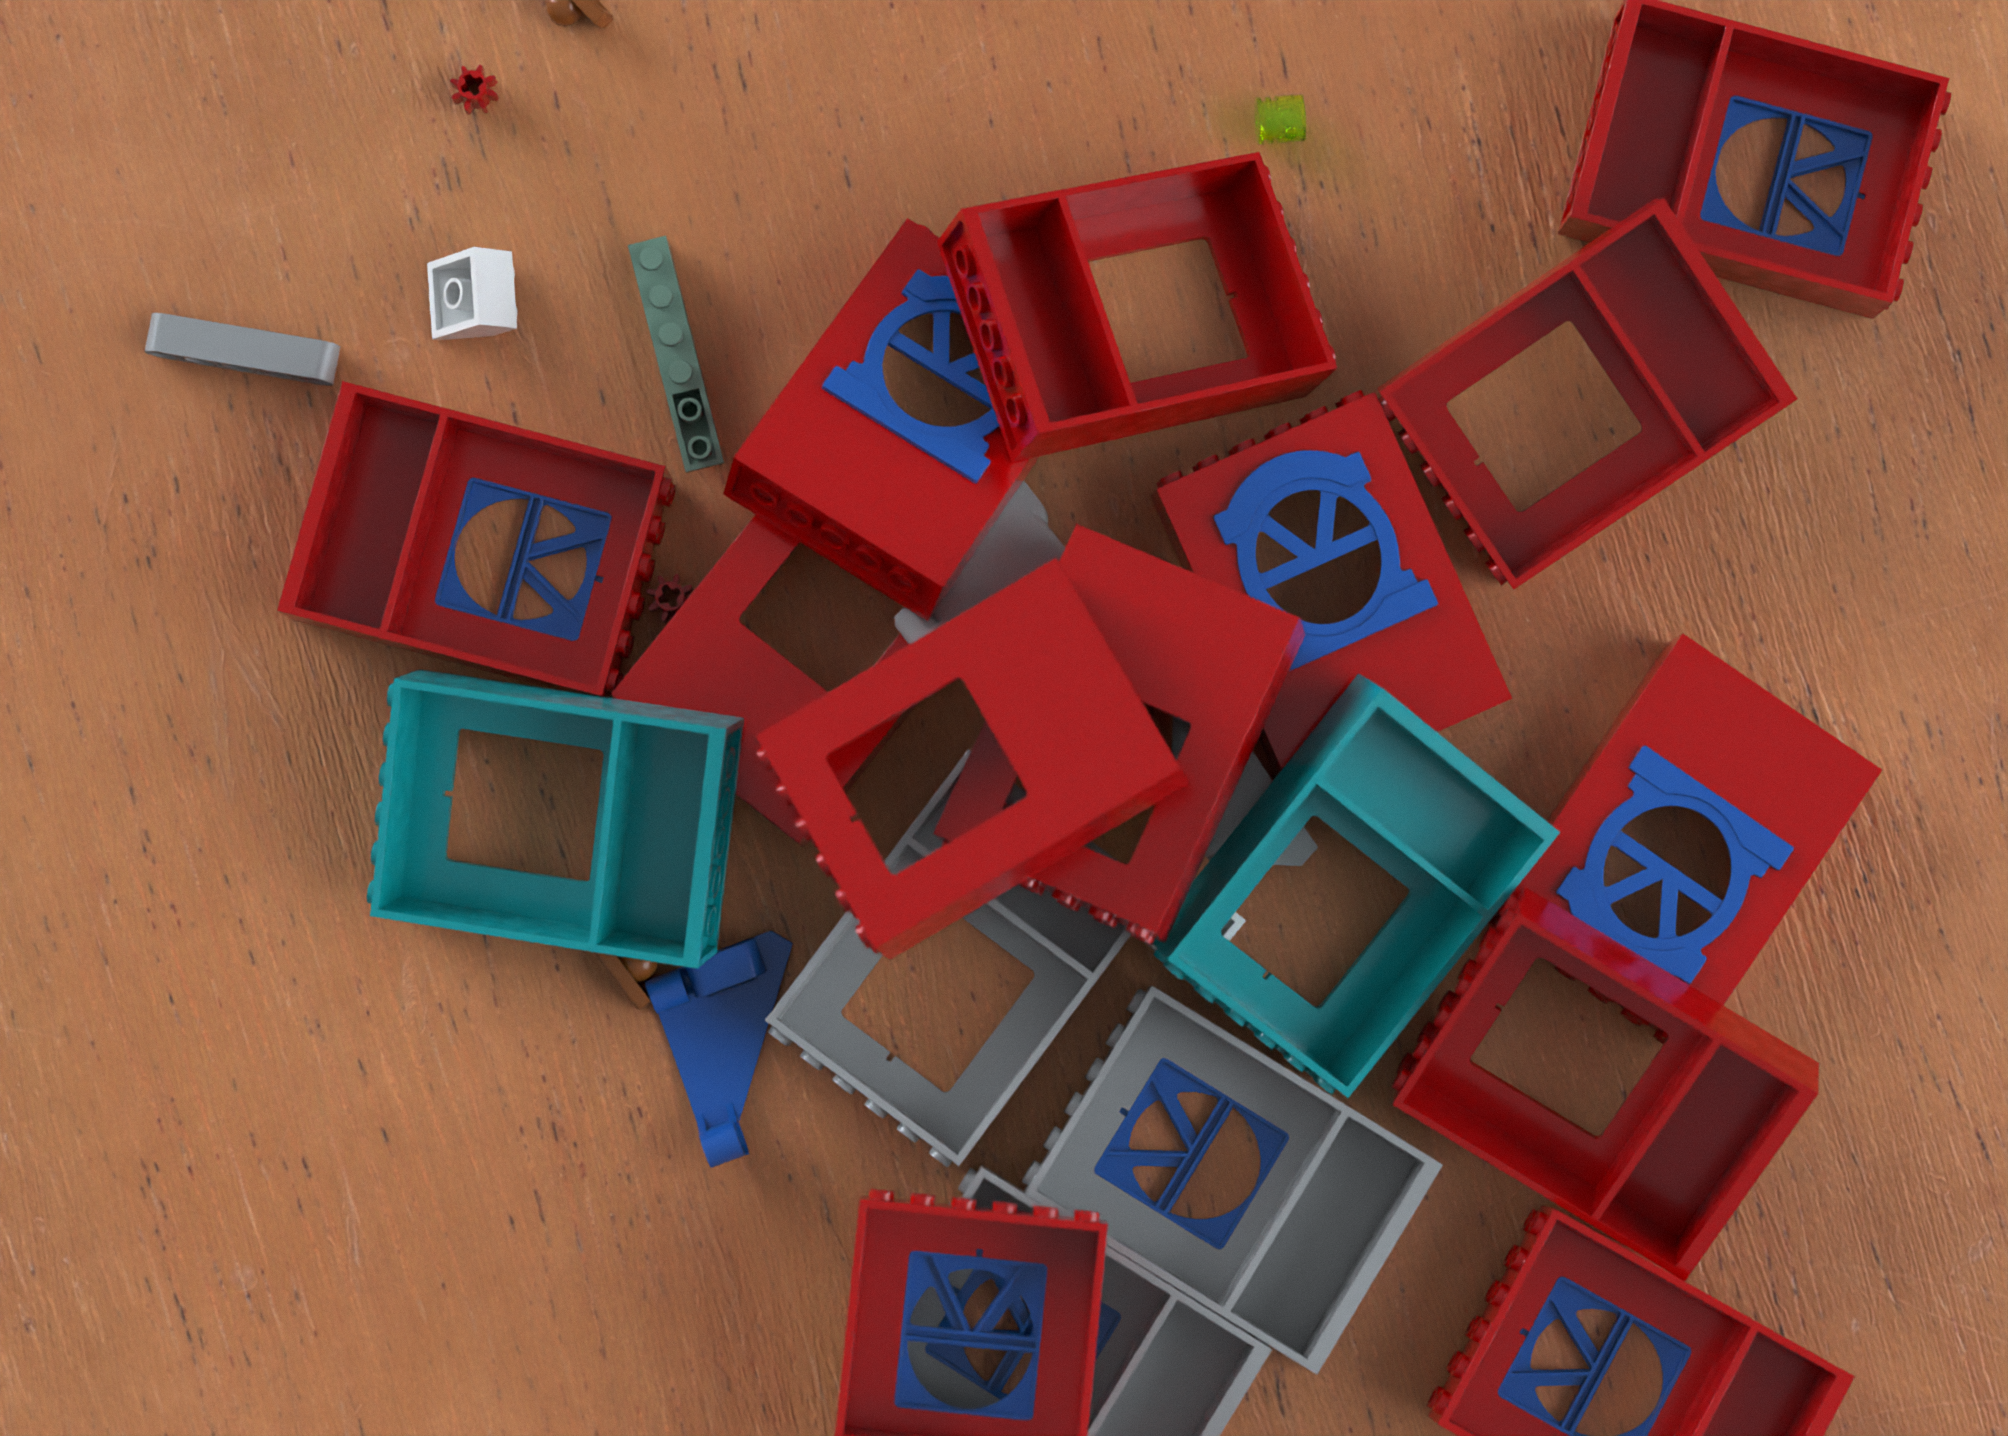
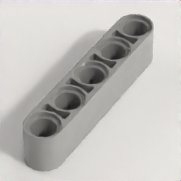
(242, 349)

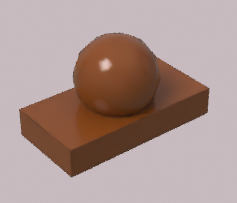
(570, 11)
(628, 975)

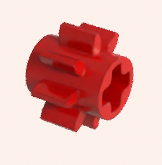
(484, 84)
(660, 596)

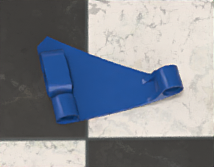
(717, 1032)

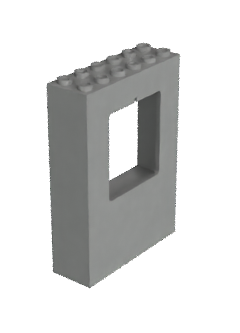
(1058, 944)

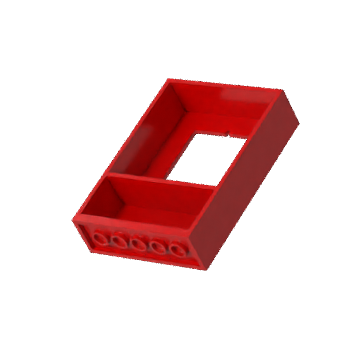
(1045, 332)
(1663, 341)
(1189, 654)
(721, 667)
(1058, 715)
(1683, 1138)

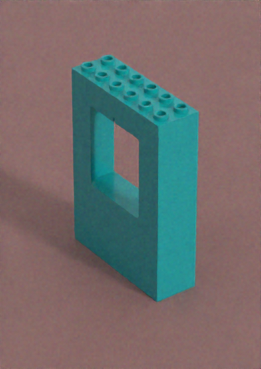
(1414, 812)
(656, 832)

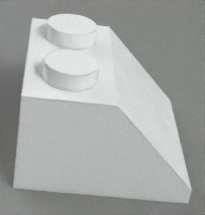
(472, 294)

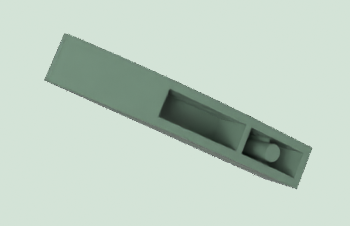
(676, 353)

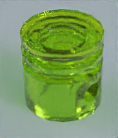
(1280, 119)

